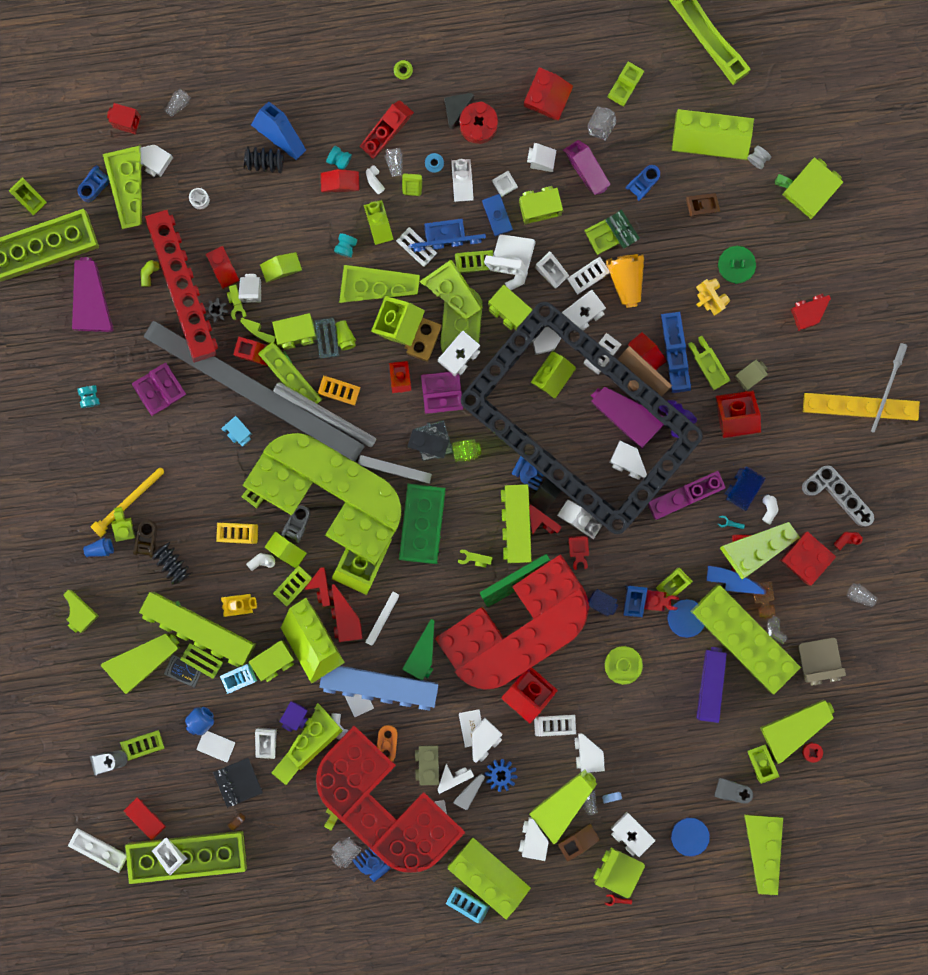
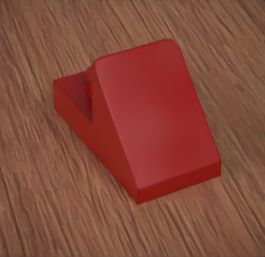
(222, 267)
(400, 377)
(538, 517)
(320, 581)

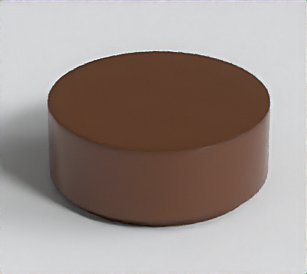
(236, 821)

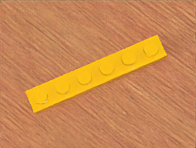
(860, 406)

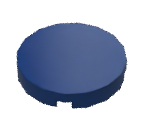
(682, 621)
(690, 836)

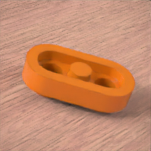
(388, 743)

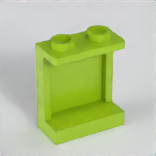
(813, 187)

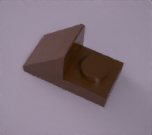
(702, 205)

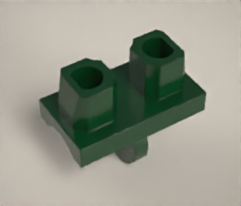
(622, 229)

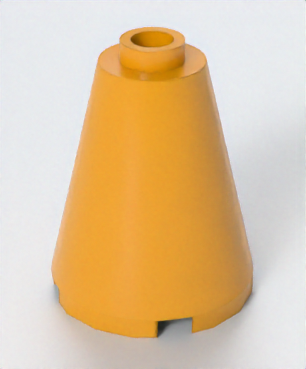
(627, 277)

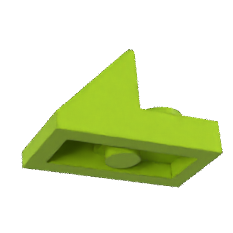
(763, 764)

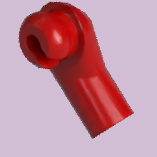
(848, 538)

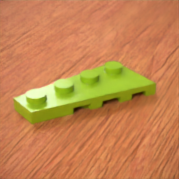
(371, 283)
(754, 551)

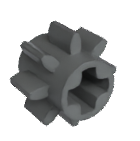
(211, 310)

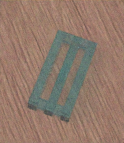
(324, 322)

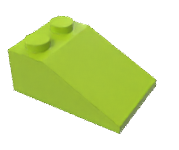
(356, 571)

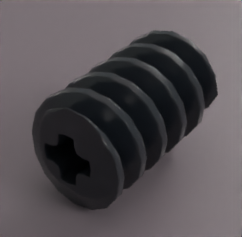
(263, 159)
(171, 564)

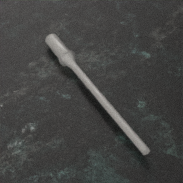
(897, 362)

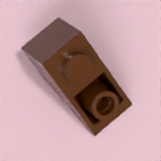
(578, 842)

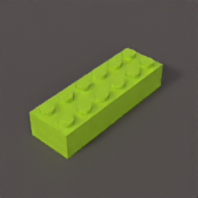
(46, 244)
(197, 628)
(745, 639)
(204, 853)

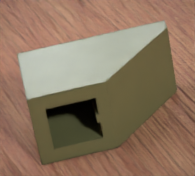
(751, 374)

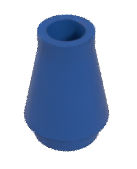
(102, 547)

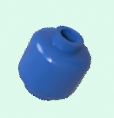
(199, 721)

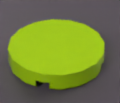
(623, 665)

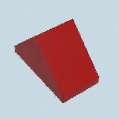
(340, 181)
(648, 350)

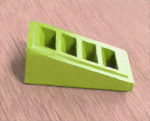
(412, 184)
(466, 255)
(304, 574)
(124, 744)

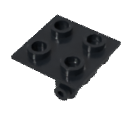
(237, 782)

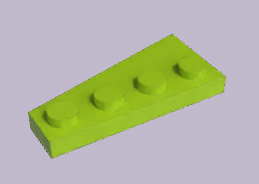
(125, 180)
(765, 849)

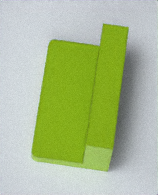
(553, 374)

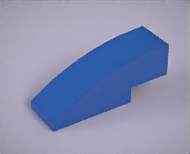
(733, 580)

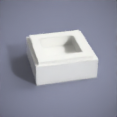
(504, 184)

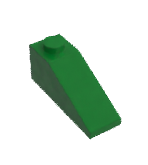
(421, 657)

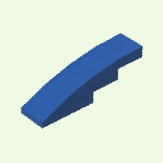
(676, 352)

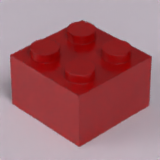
(807, 558)

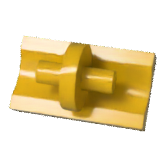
(709, 297)
(238, 604)

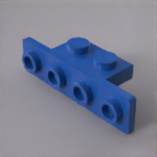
(445, 233)

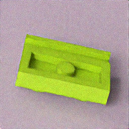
(601, 237)

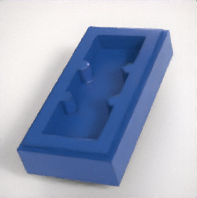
(497, 215)

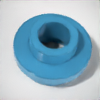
(438, 167)

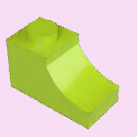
(81, 614)

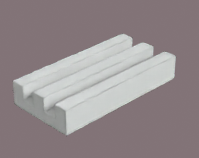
(419, 239)

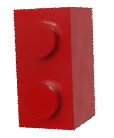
(124, 118)

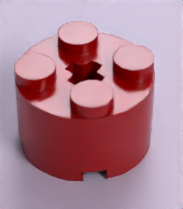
(478, 111)

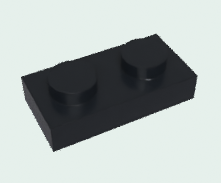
(428, 443)

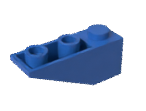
(277, 128)

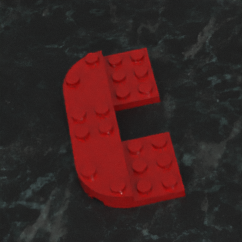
(558, 614)
(405, 844)

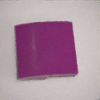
(158, 389)
(441, 392)

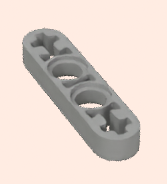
(394, 469)

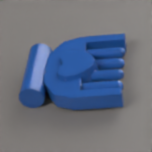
(527, 472)
(373, 865)

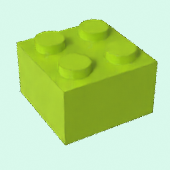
(540, 205)
(509, 308)
(398, 321)
(295, 331)
(272, 660)

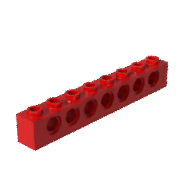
(156, 223)

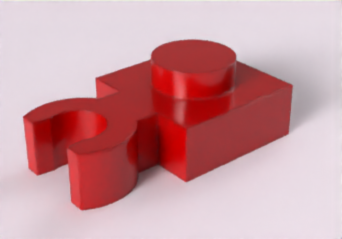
(579, 548)
(657, 601)

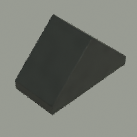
(455, 106)
(545, 495)

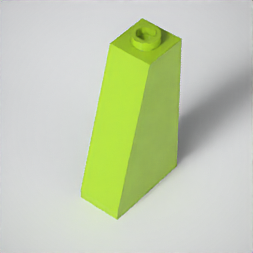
(137, 664)
(793, 730)
(562, 806)

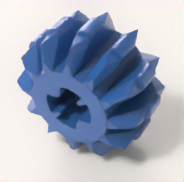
(494, 776)

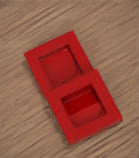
(144, 818)

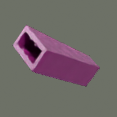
(89, 300)
(627, 415)

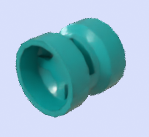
(339, 158)
(345, 245)
(88, 401)

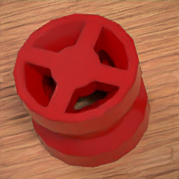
(810, 750)

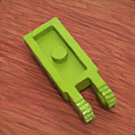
(709, 364)

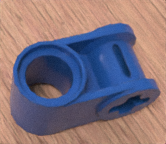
(94, 183)
(641, 184)

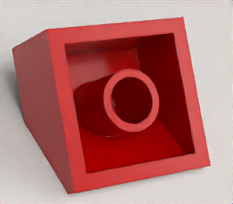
(548, 94)
(738, 414)
(529, 694)

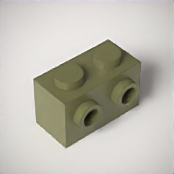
(428, 765)

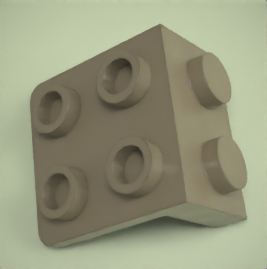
(821, 661)

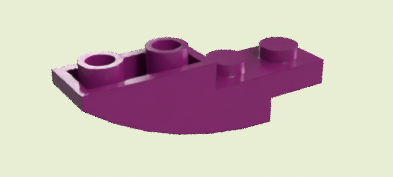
(686, 495)

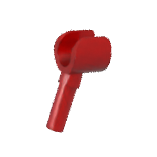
(617, 900)

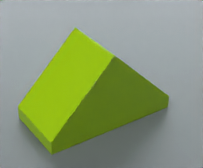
(27, 196)
(280, 266)
(285, 550)
(674, 583)

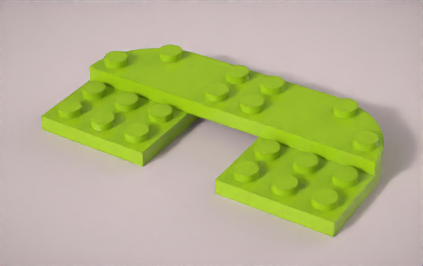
(298, 461)

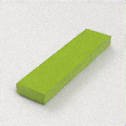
(287, 372)

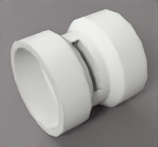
(196, 197)

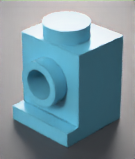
(237, 431)

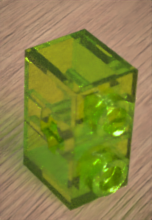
(466, 450)

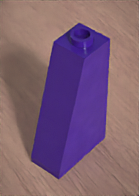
(711, 685)

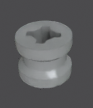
(759, 157)

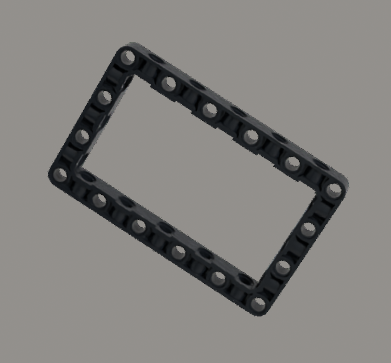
(541, 458)

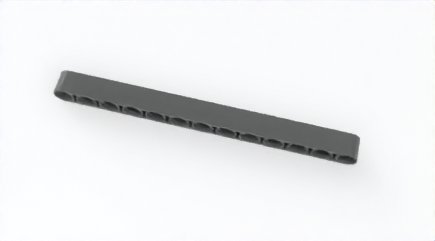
(256, 393)

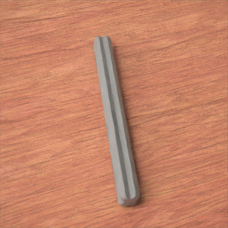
(324, 414)

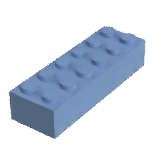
(380, 685)

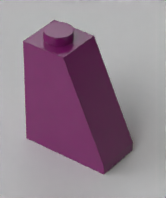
(587, 167)

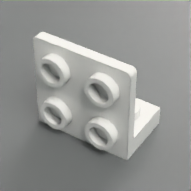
(511, 255)

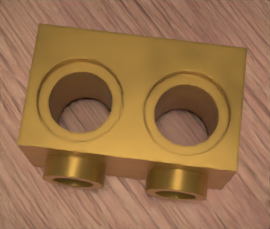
(427, 340)

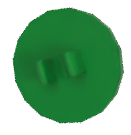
(737, 264)

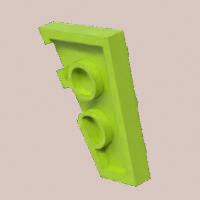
(452, 288)
(316, 735)

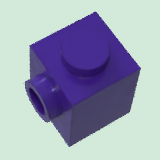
(294, 717)

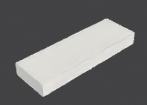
(382, 618)
(98, 850)

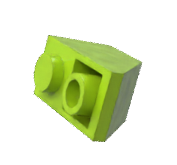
(378, 222)

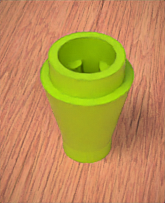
(344, 336)

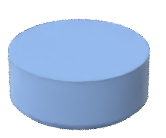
(612, 797)

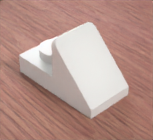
(448, 781)

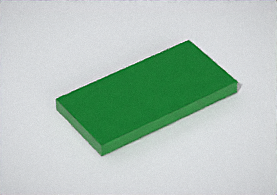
(422, 524)
(504, 587)

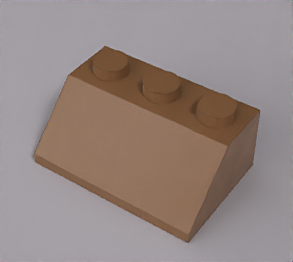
(643, 371)

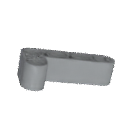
(842, 498)

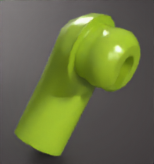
(147, 270)

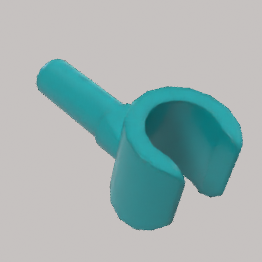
(731, 523)

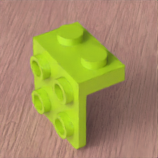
(619, 872)

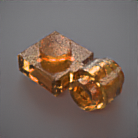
(766, 610)

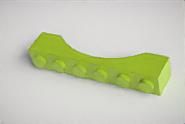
(723, 54)

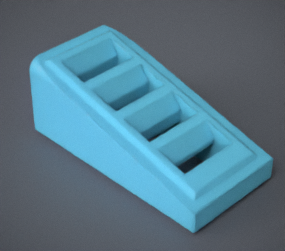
(229, 681)
(478, 903)

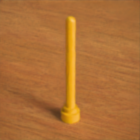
(101, 526)

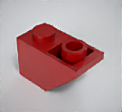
(810, 313)
(249, 350)

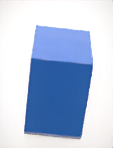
(635, 601)

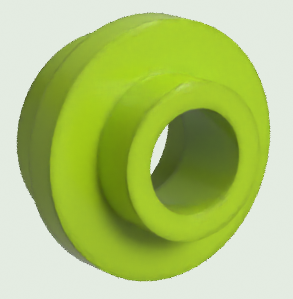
(399, 65)

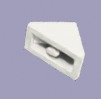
(551, 270)
(265, 742)
(169, 856)

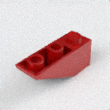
(386, 128)
(347, 621)

